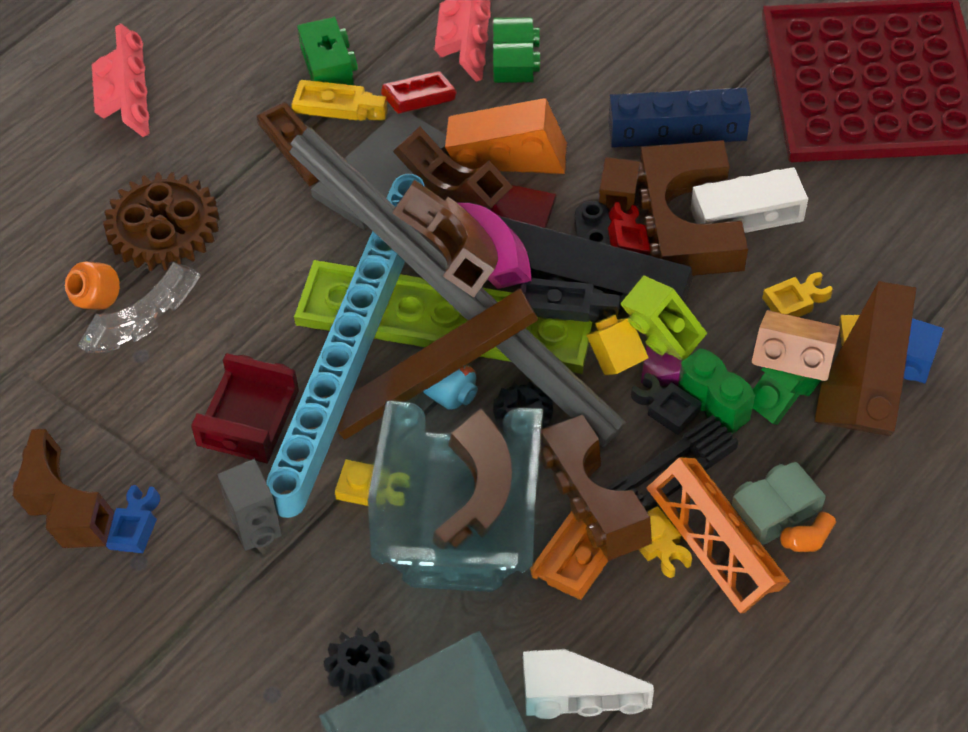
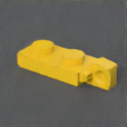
(338, 101)

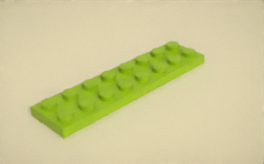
(421, 315)

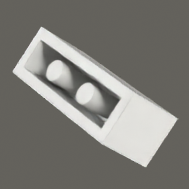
(756, 200)

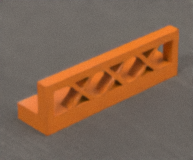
(728, 524)

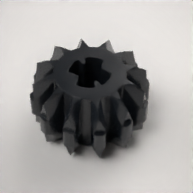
(356, 652)

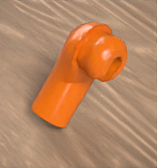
(808, 537)

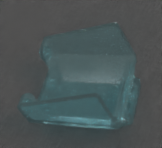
(424, 483)

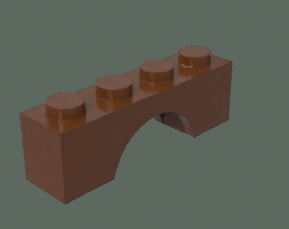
(612, 518)

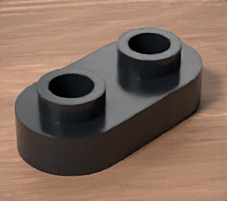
(592, 227)

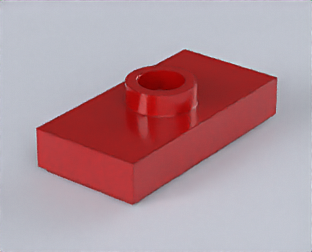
(418, 92)

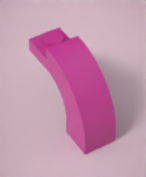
(513, 260)

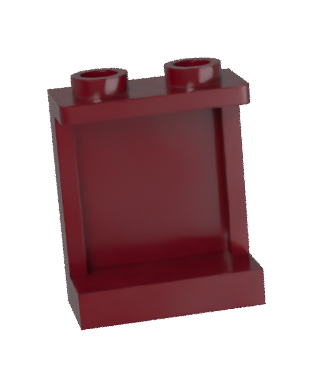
(247, 408)

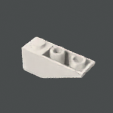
(570, 683)

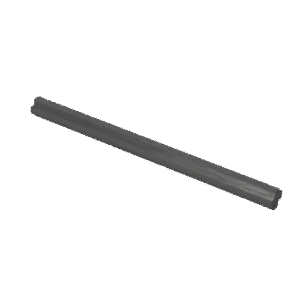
(429, 262)

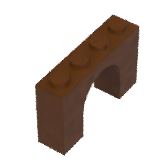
(674, 171)

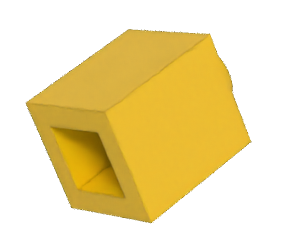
(616, 345)

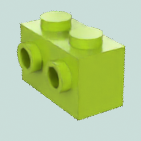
(663, 319)

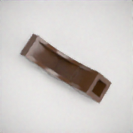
(72, 515)

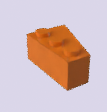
(510, 137)

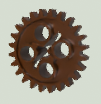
(161, 221)

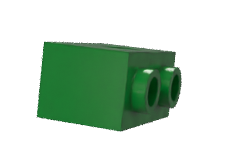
(326, 52)

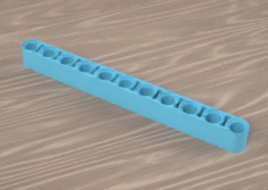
(357, 317)

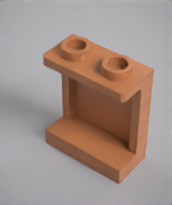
(795, 345)

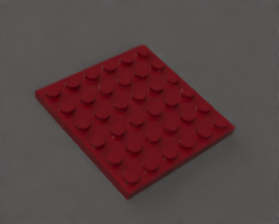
(870, 78)

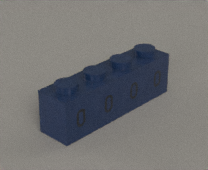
(678, 117)

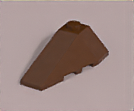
(870, 367)

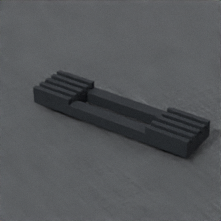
(706, 441)

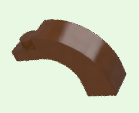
(447, 178)
(458, 235)
(489, 461)

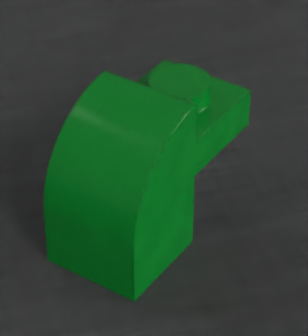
(778, 392)

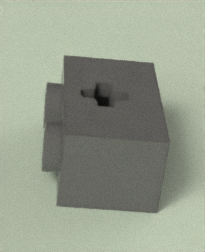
(250, 505)

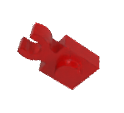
(625, 231)

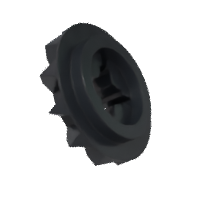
(531, 396)

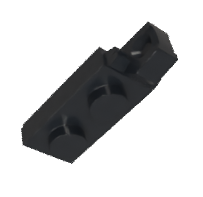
(569, 300)

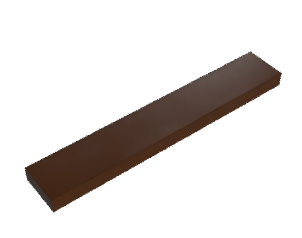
(437, 361)

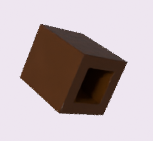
(619, 183)

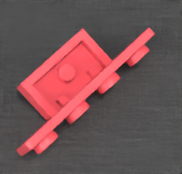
(464, 28)
(121, 82)

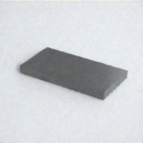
(377, 161)

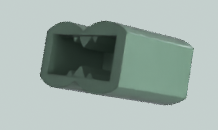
(779, 501)

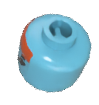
(455, 389)

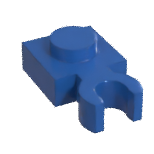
(134, 525)

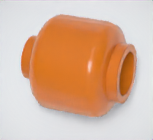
(92, 285)

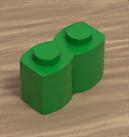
(513, 50)
(720, 391)

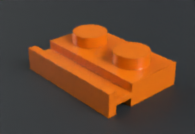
(570, 560)

